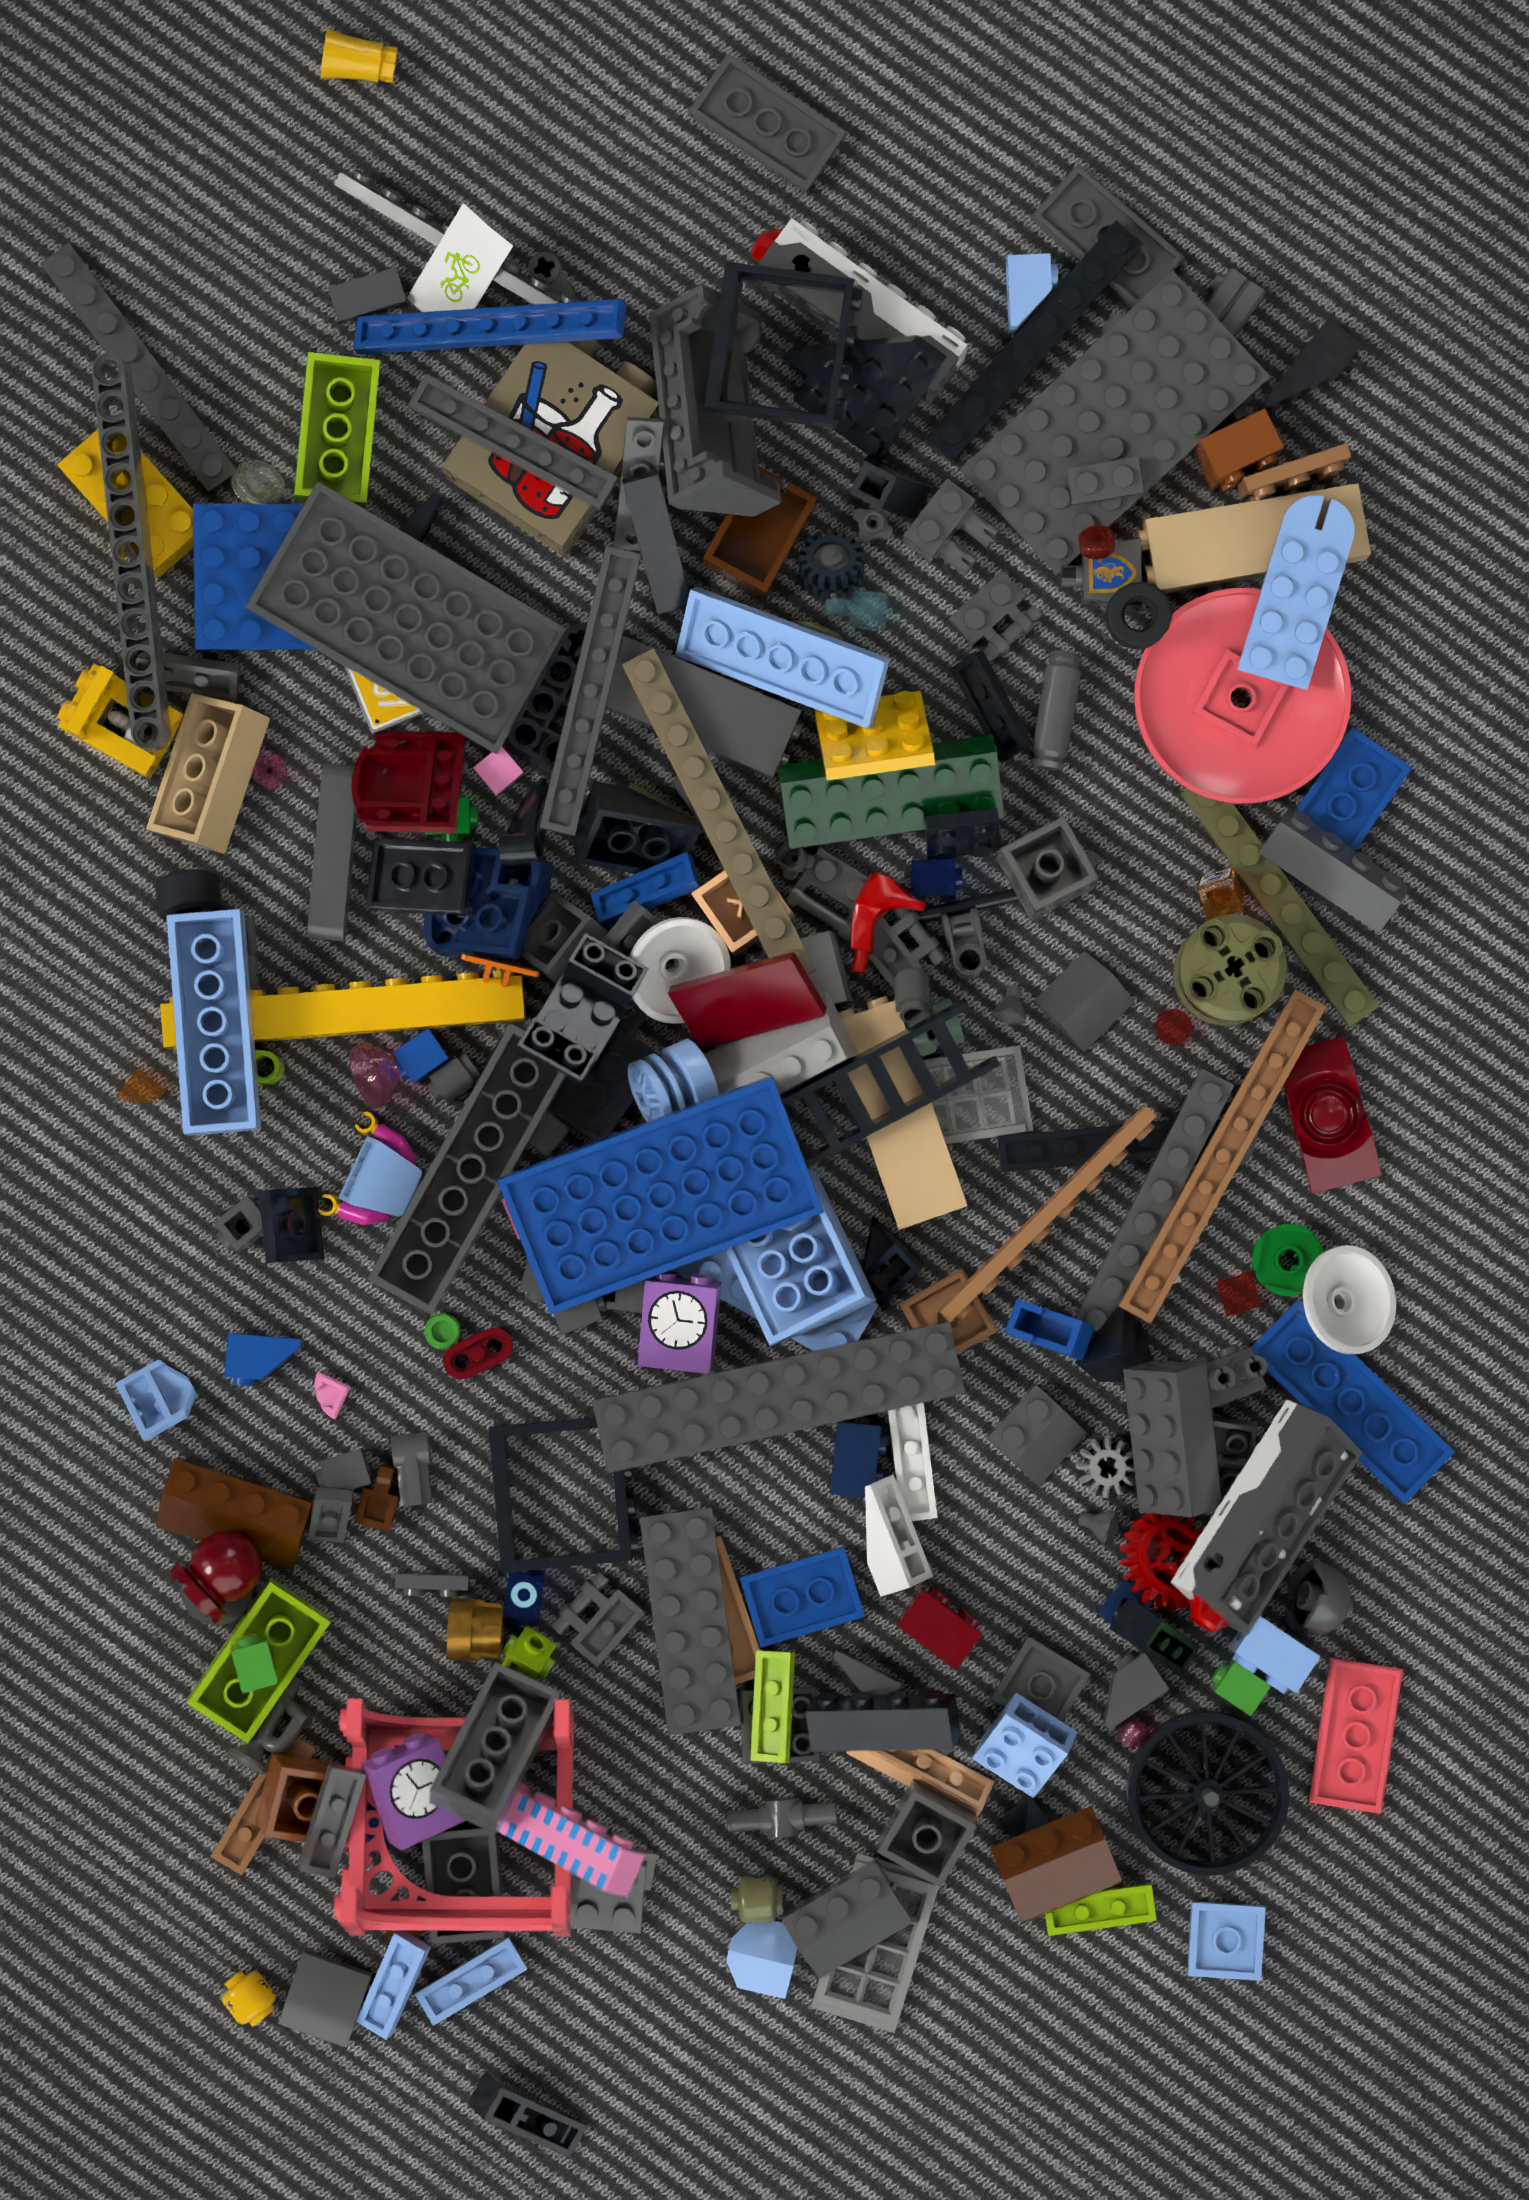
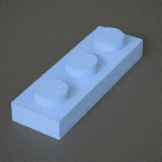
(471, 1980)
(393, 1984)

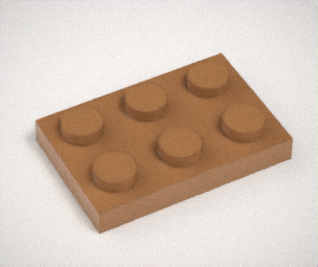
(1294, 473)

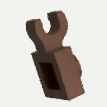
(377, 1504)

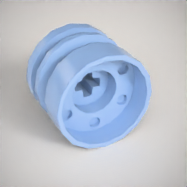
(671, 1081)

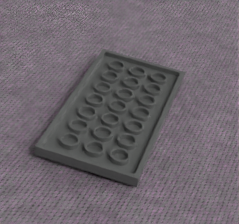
(1138, 391)
(405, 617)

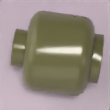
(757, 1899)

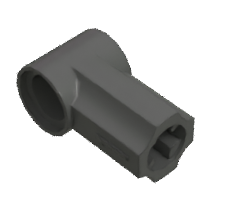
(412, 1459)

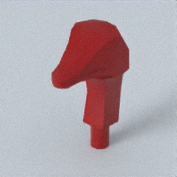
(876, 897)

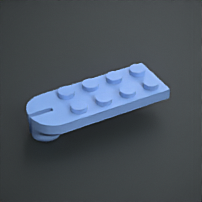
(1298, 592)

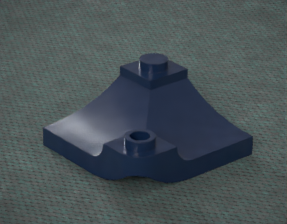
(498, 912)

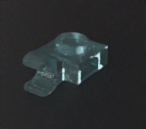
(864, 609)

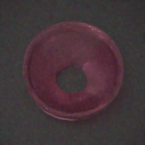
(374, 1074)

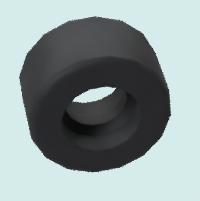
(1146, 594)
(188, 892)

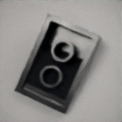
(630, 831)

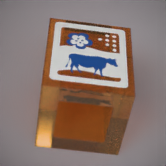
(1220, 893)

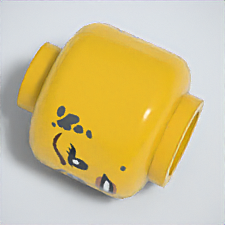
(248, 1997)

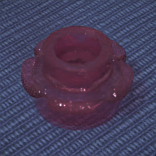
(279, 771)
(1132, 1733)

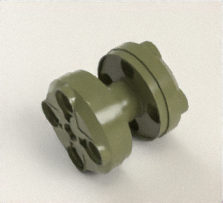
(1252, 974)

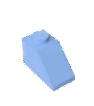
(1028, 286)

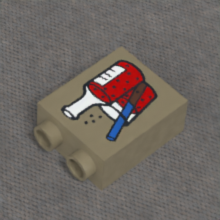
(574, 404)

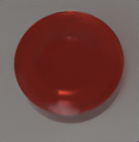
(1097, 542)
(1173, 1027)

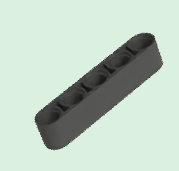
(332, 855)

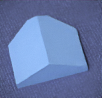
(157, 1398)
(762, 1958)

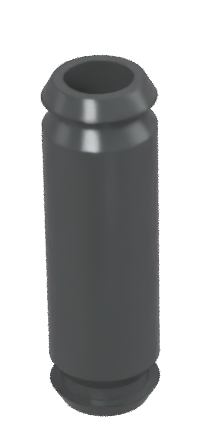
(1056, 711)

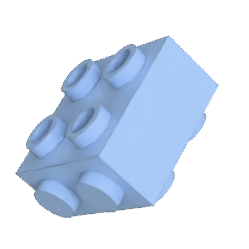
(1024, 1745)

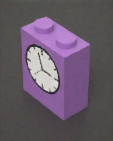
(679, 1322)
(401, 1790)

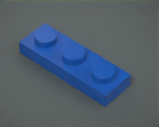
(647, 887)

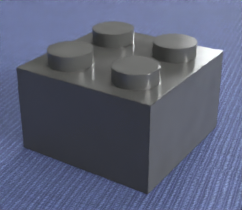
(1047, 868)
(927, 1833)

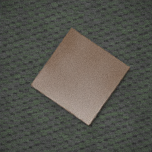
(924, 1306)

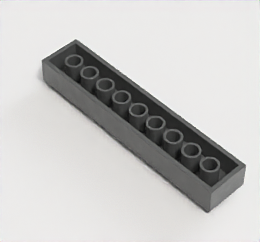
(778, 1396)

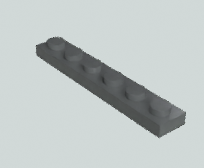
(512, 442)

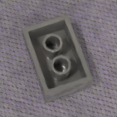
(463, 1864)

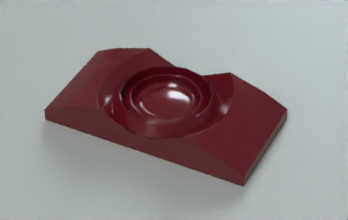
(1330, 1118)

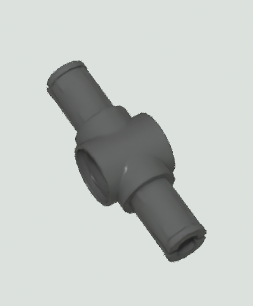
(782, 1817)

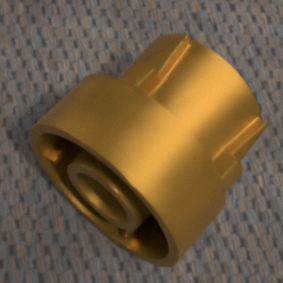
(474, 1629)

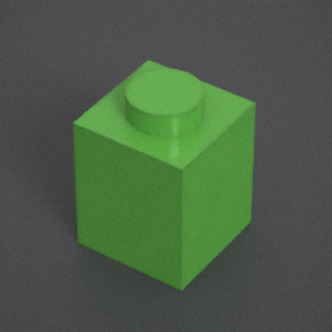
(254, 1663)
(1239, 1686)

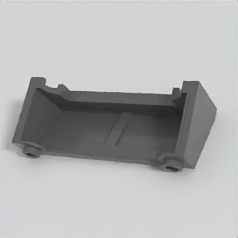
(707, 453)

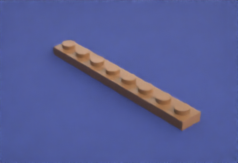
(1060, 1204)

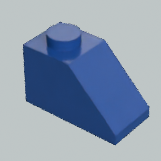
(257, 1356)

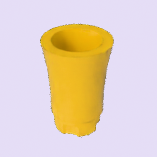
(357, 58)

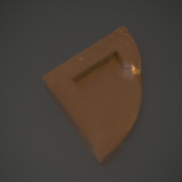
(141, 1088)

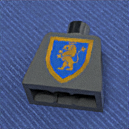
(1103, 577)

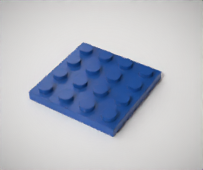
(230, 557)

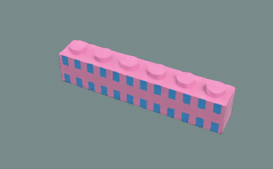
(571, 1842)

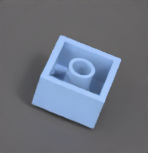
(1276, 1654)

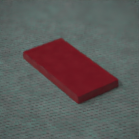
(747, 1000)

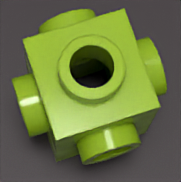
(529, 1654)

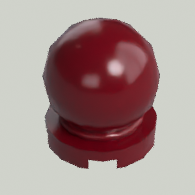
(220, 1572)

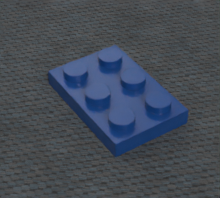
(1354, 788)
(802, 1597)

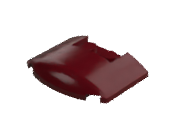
(410, 782)

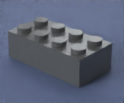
(1172, 1438)
(494, 1748)

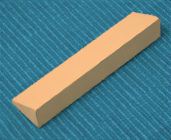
(933, 1770)

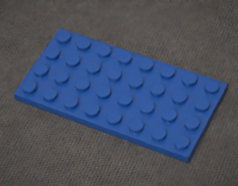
(660, 1195)

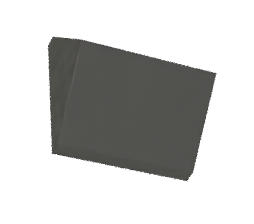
(1084, 1000)

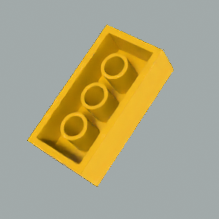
(167, 512)

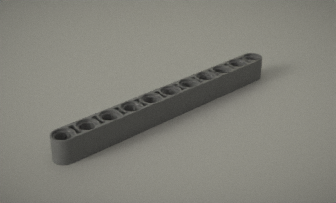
(121, 537)

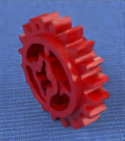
(1147, 1565)

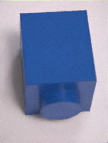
(420, 1057)

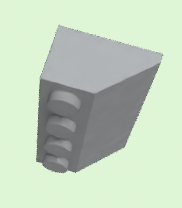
(787, 1053)

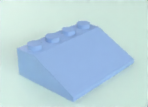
(801, 1274)

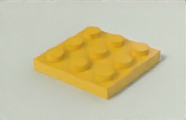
(893, 743)

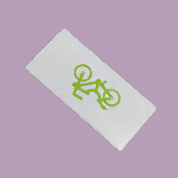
(460, 265)

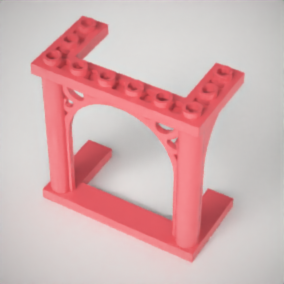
(362, 1910)

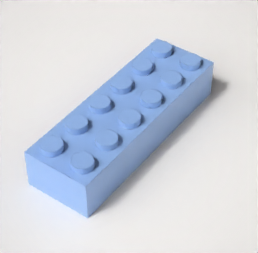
(213, 1022)

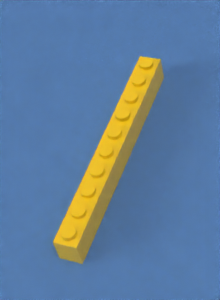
(377, 1009)

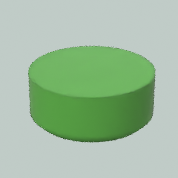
(442, 1331)

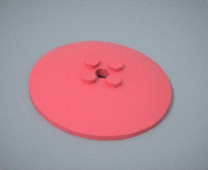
(1226, 749)

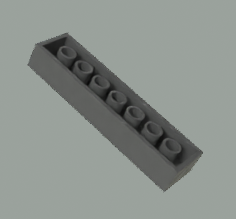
(463, 1177)

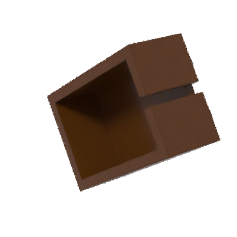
(757, 547)

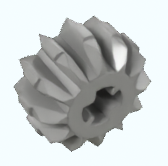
(1094, 1470)

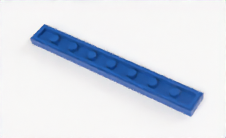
(490, 326)

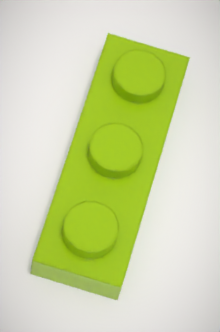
(772, 1706)
(1104, 1910)

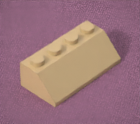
(208, 773)

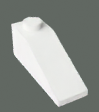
(892, 1542)

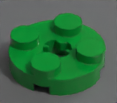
(1277, 1242)

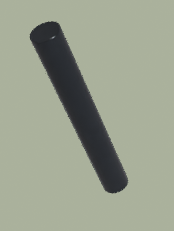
(963, 906)

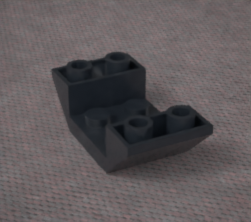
(583, 1009)

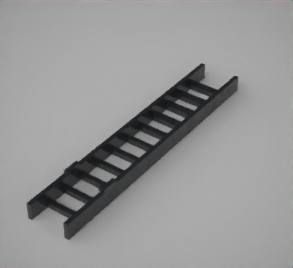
(898, 1107)

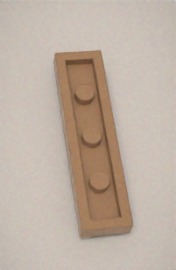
(243, 1834)

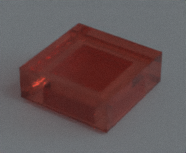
(1238, 1294)

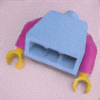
(380, 1179)

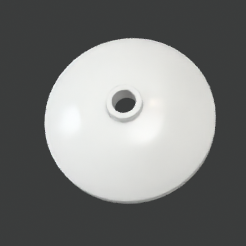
(696, 954)
(1362, 1297)

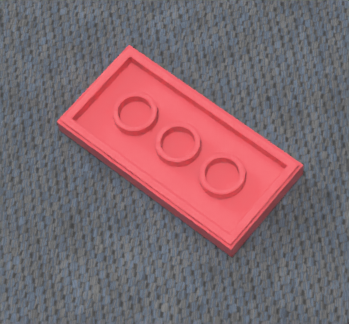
(1355, 1735)

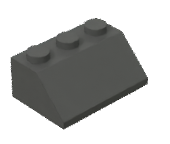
(846, 1918)

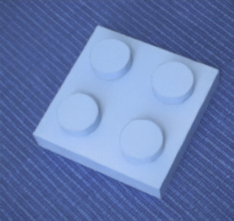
(1226, 1940)

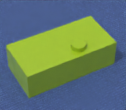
(337, 426)
(291, 1631)

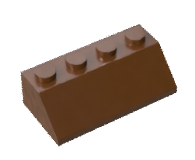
(211, 1501)

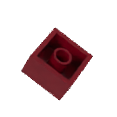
(939, 1627)

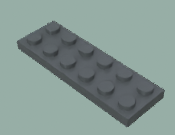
(690, 1621)

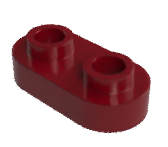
(478, 1353)

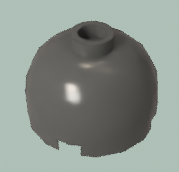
(1319, 1599)

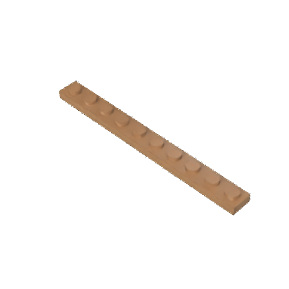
(1222, 1156)

